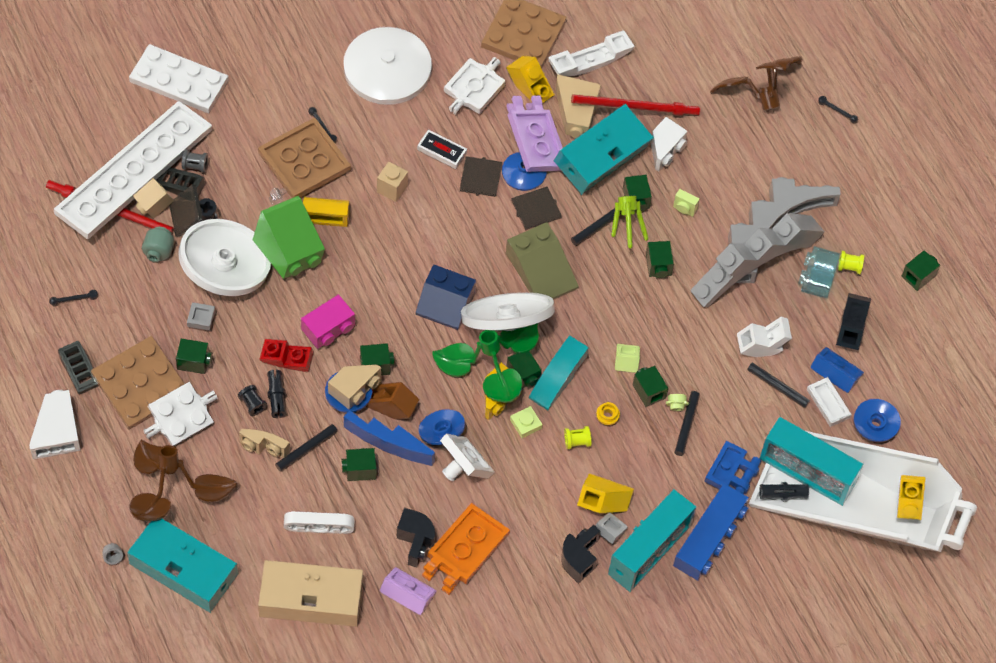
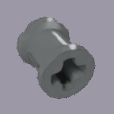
(194, 161)

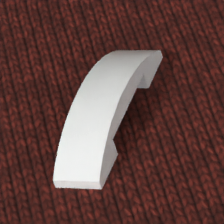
(592, 58)

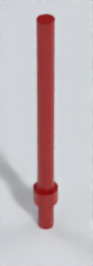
(676, 108)
(66, 190)

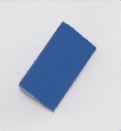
(837, 369)

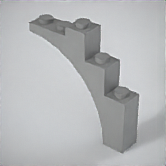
(784, 199)
(739, 259)

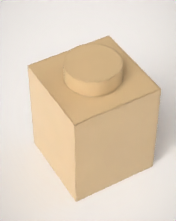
(392, 181)
(152, 198)

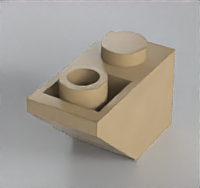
(353, 383)

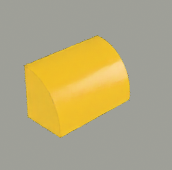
(327, 211)

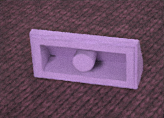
(407, 590)

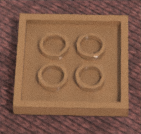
(523, 31)
(304, 158)
(136, 380)

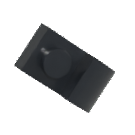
(853, 321)
(419, 531)
(575, 555)

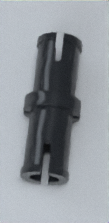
(276, 393)
(800, 491)

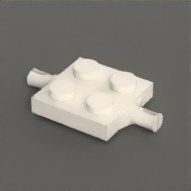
(474, 85)
(180, 414)

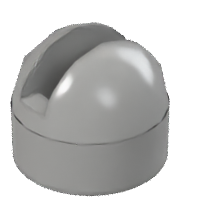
(107, 556)

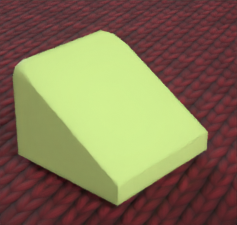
(627, 358)

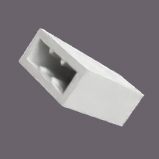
(55, 427)

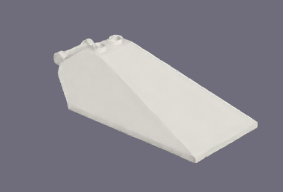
(874, 499)

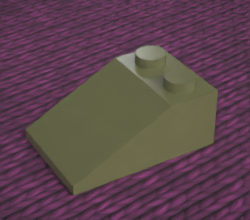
(541, 262)

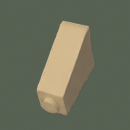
(575, 117)

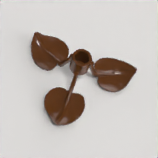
(768, 93)
(149, 459)

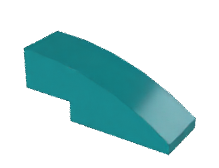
(559, 372)

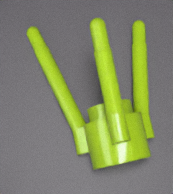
(627, 206)

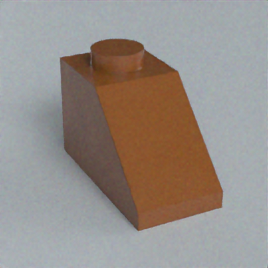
(393, 400)

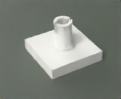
(466, 458)

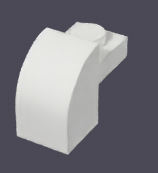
(764, 341)

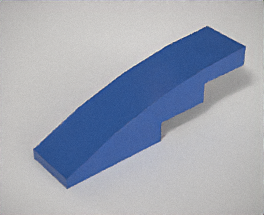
(396, 442)

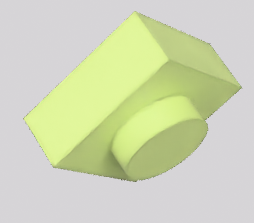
(686, 203)
(526, 422)

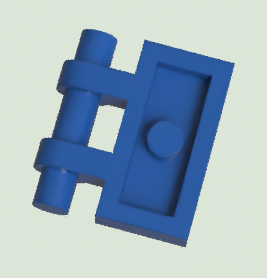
(726, 466)

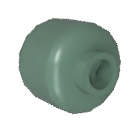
(158, 244)

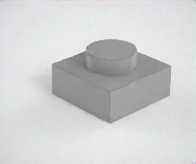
(201, 316)
(611, 527)

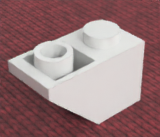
(666, 142)

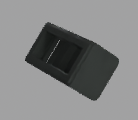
(188, 177)
(70, 354)

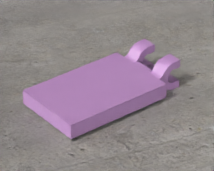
(534, 134)

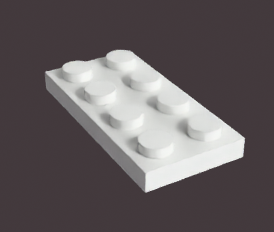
(178, 78)

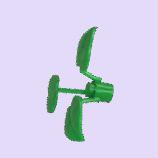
(504, 385)

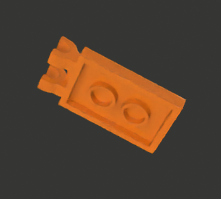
(465, 547)

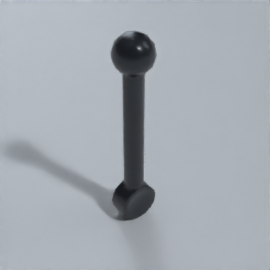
(823, 101)
(313, 111)
(92, 295)

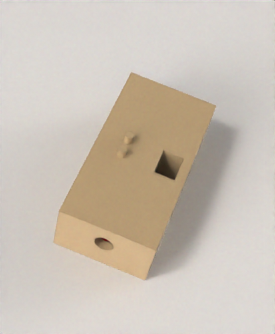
(310, 593)

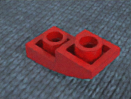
(286, 356)

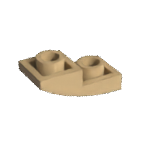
(258, 440)

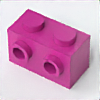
(328, 322)

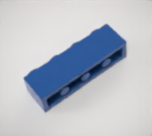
(710, 532)

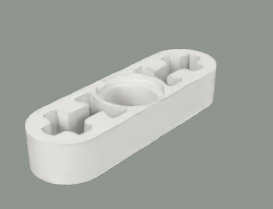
(319, 522)

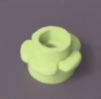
(677, 402)

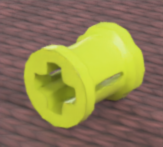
(851, 262)
(577, 437)

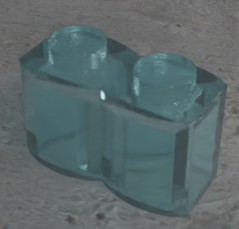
(820, 271)

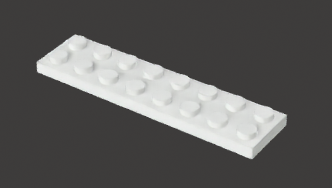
(131, 169)

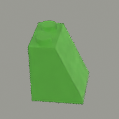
(288, 238)

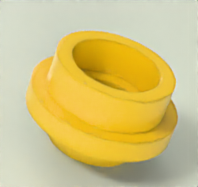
(611, 408)

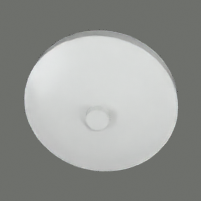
(387, 65)
(223, 257)
(507, 311)

